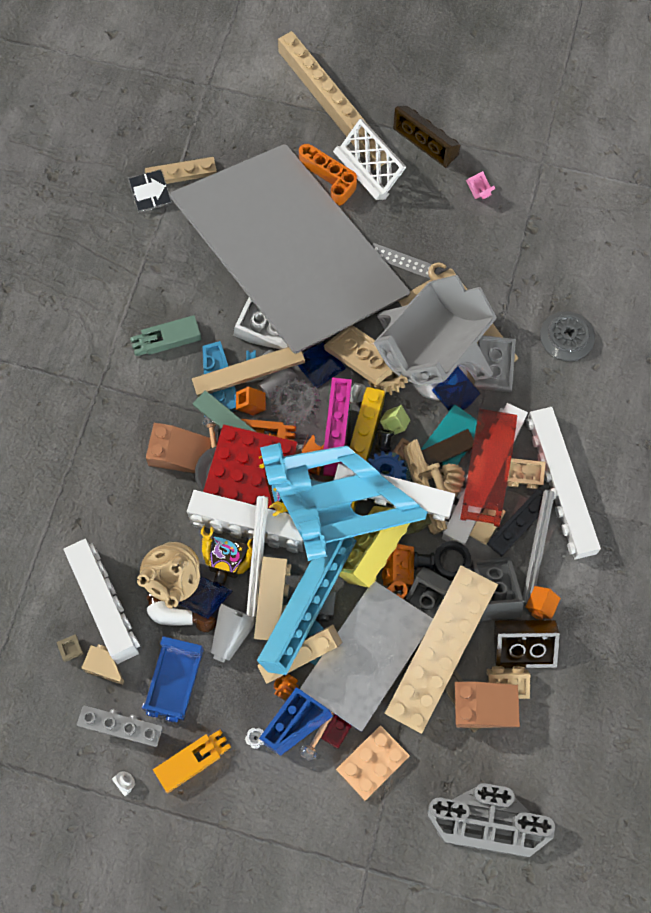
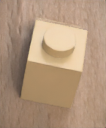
(99, 663)

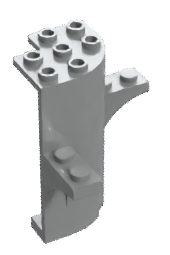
(437, 333)

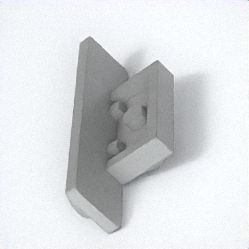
(120, 726)

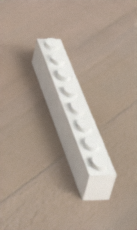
(563, 481)
(458, 529)

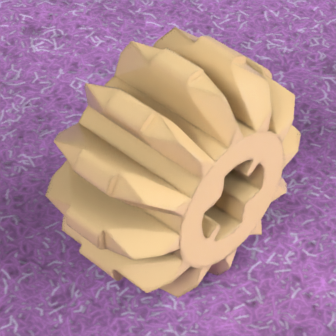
(452, 478)

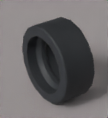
(451, 545)

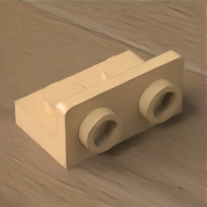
(527, 473)
(517, 675)

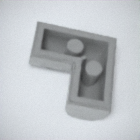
(274, 379)

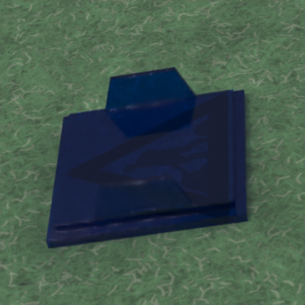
(320, 365)
(456, 390)
(206, 598)

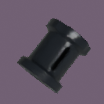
(384, 440)
(424, 560)

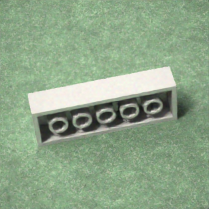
(239, 520)
(103, 605)

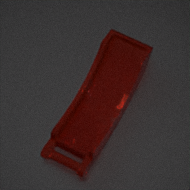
(489, 465)

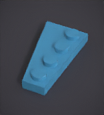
(214, 360)

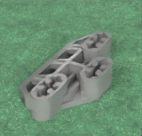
(494, 817)

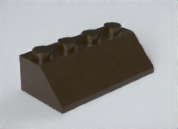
(425, 135)

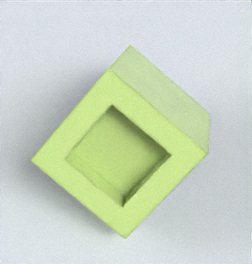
(395, 419)

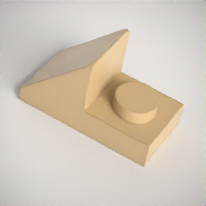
(484, 531)

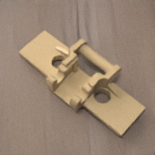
(421, 474)

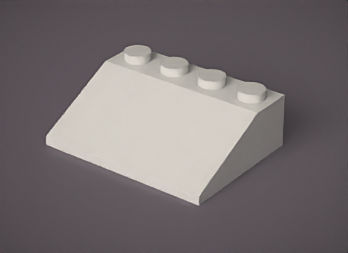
(256, 329)

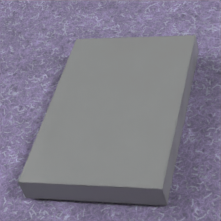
(500, 357)

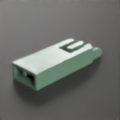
(173, 333)

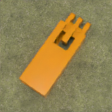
(184, 763)

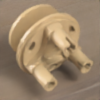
(170, 573)

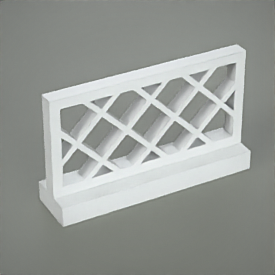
(363, 172)

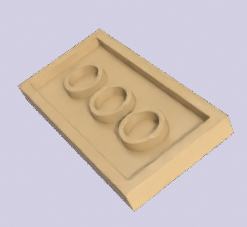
(359, 353)

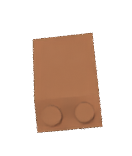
(175, 448)
(486, 705)

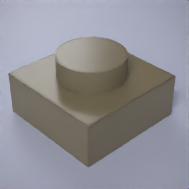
(70, 648)

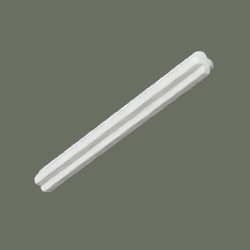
(257, 554)

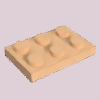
(372, 763)

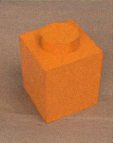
(250, 401)
(542, 603)

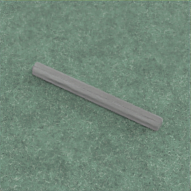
(538, 544)

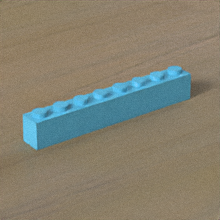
(304, 607)

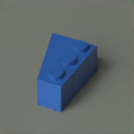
(294, 722)

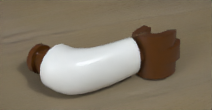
(177, 617)

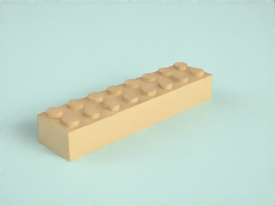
(441, 649)

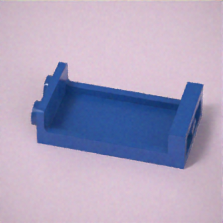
(173, 679)

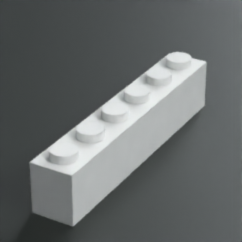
(434, 501)

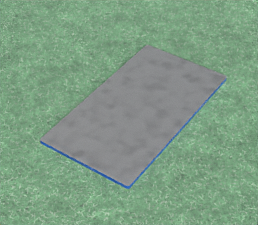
(373, 652)

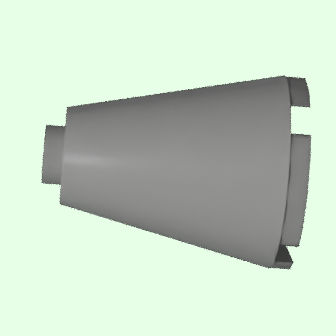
(230, 632)

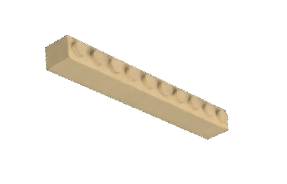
(325, 91)

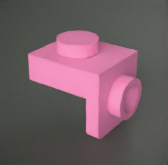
(479, 186)

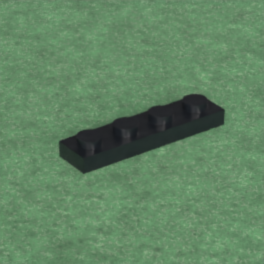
(517, 524)

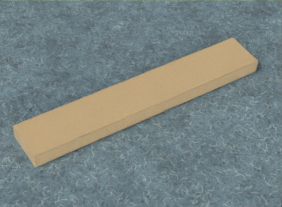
(247, 371)

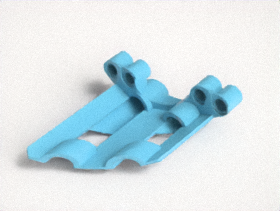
(324, 508)

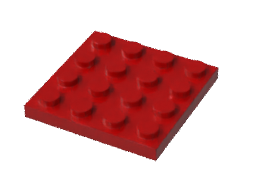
(236, 464)

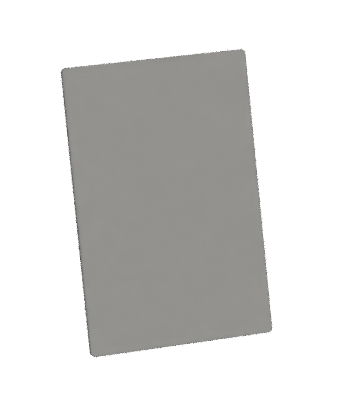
(290, 247)

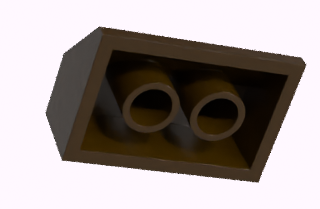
(526, 643)

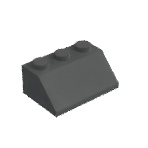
(428, 591)

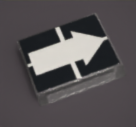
(150, 190)

